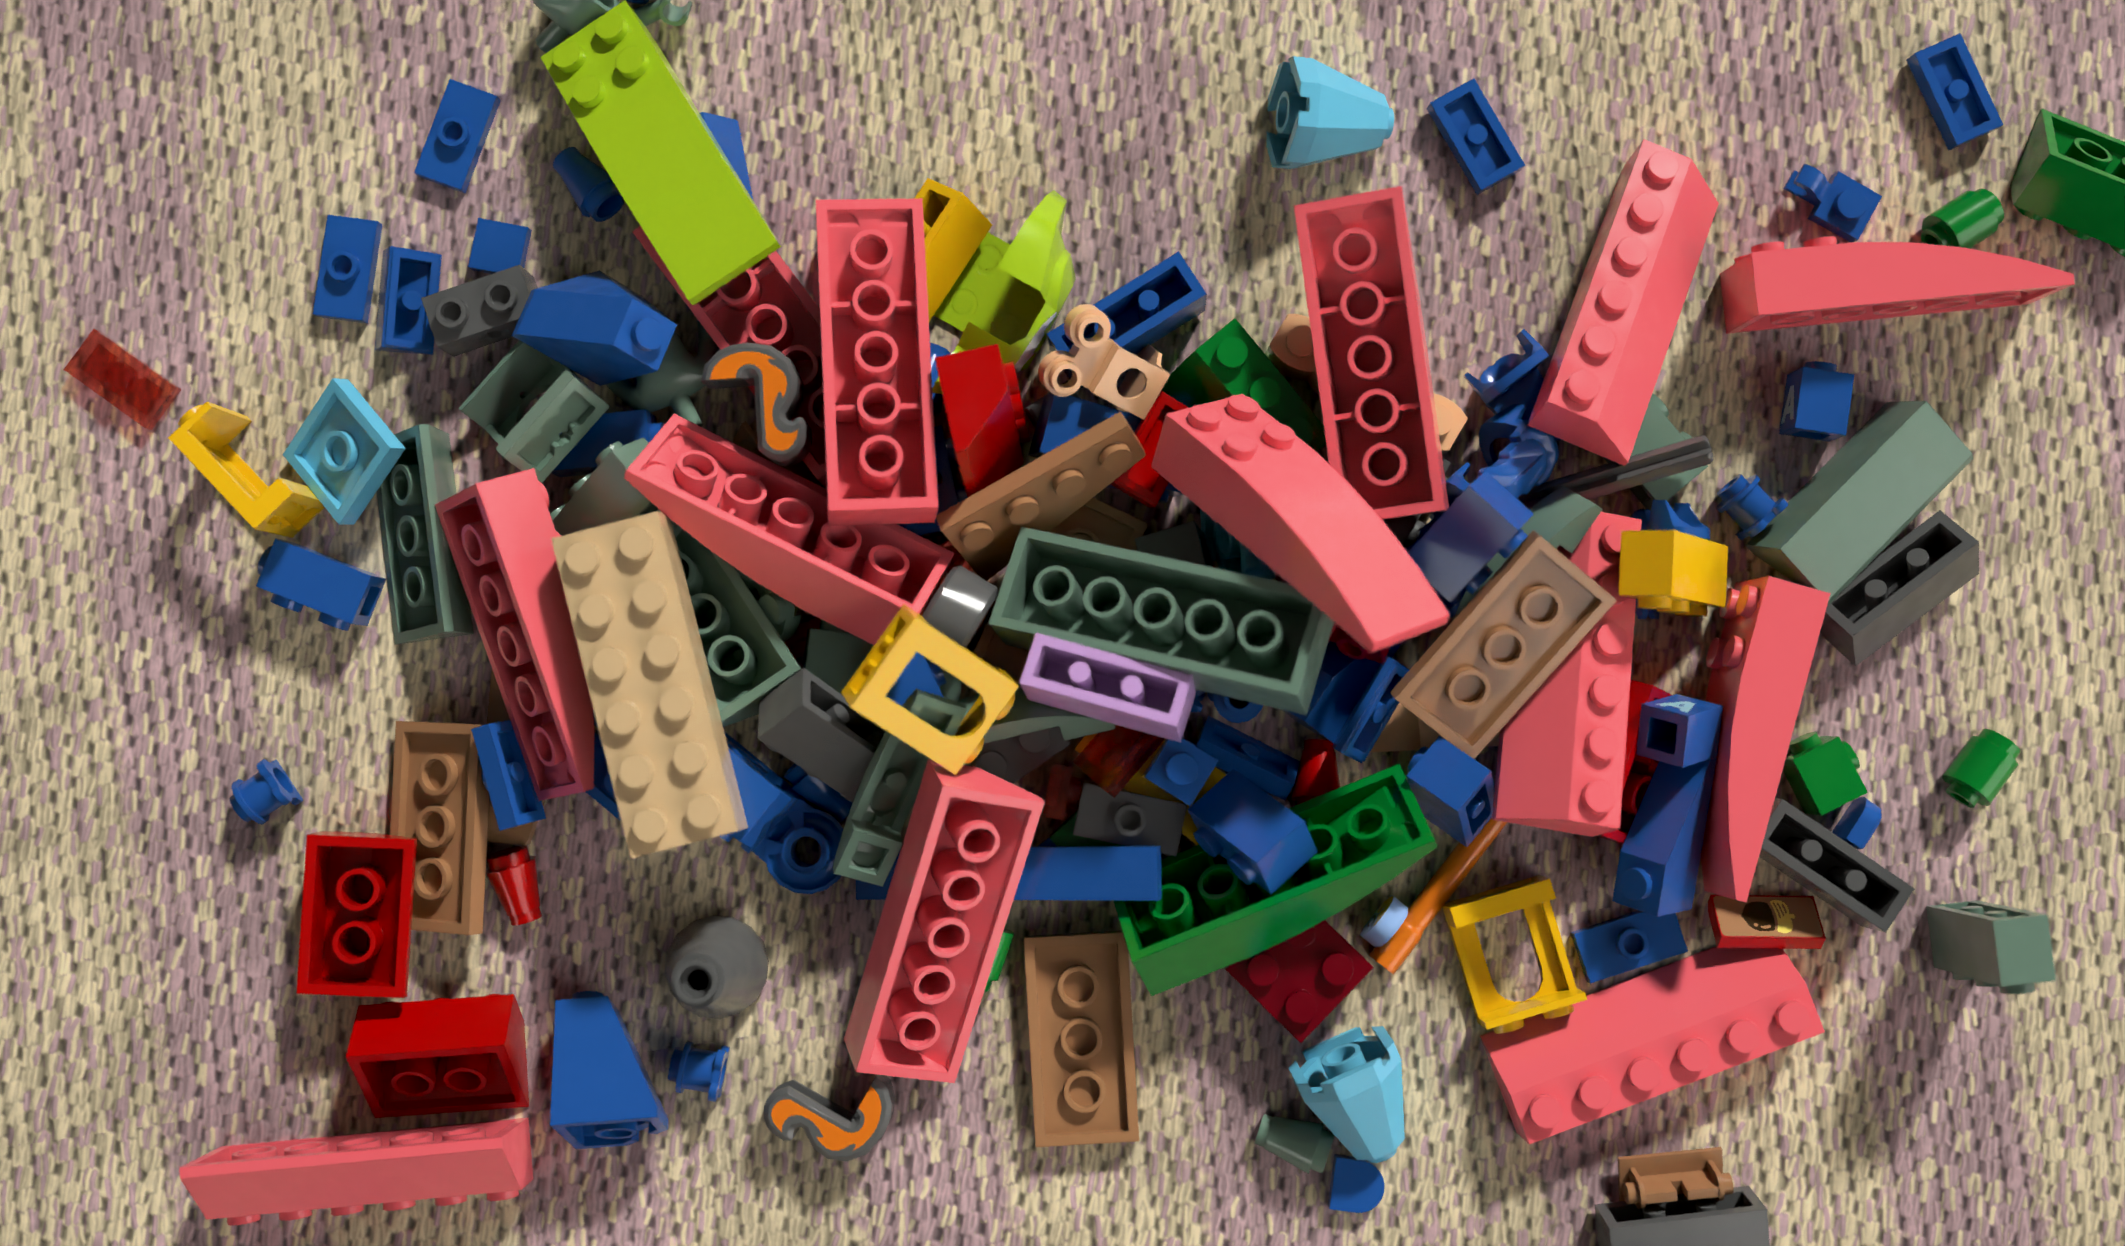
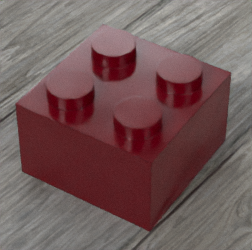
(1303, 977)

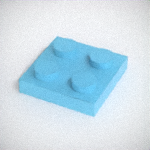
(343, 451)

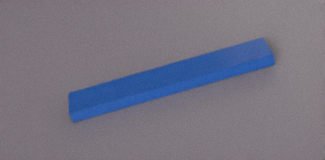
(1074, 874)

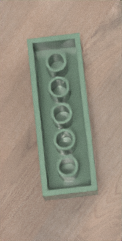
(1222, 626)

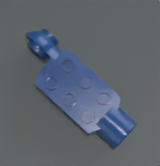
(778, 821)

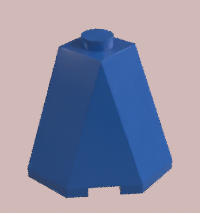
(596, 328)
(598, 1077)

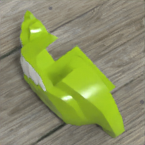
(1013, 289)

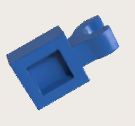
(1838, 203)

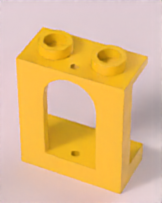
(204, 440)
(887, 660)
(1557, 987)

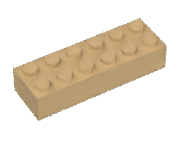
(649, 683)

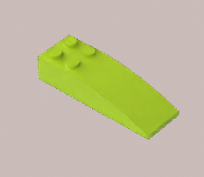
(659, 152)

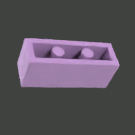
(1108, 687)

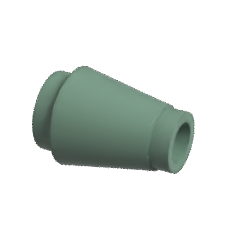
(1296, 1141)

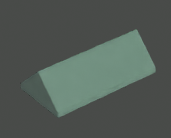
(1863, 497)
(420, 569)
(737, 637)

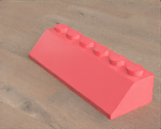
(1627, 304)
(1568, 741)
(941, 924)
(1650, 1037)
(361, 1171)

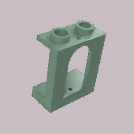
(535, 439)

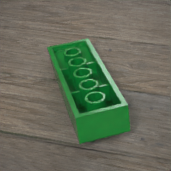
(1215, 919)

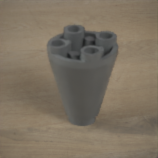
(729, 956)

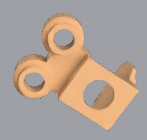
(1099, 363)

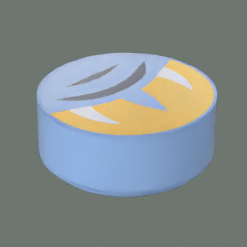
(1385, 922)

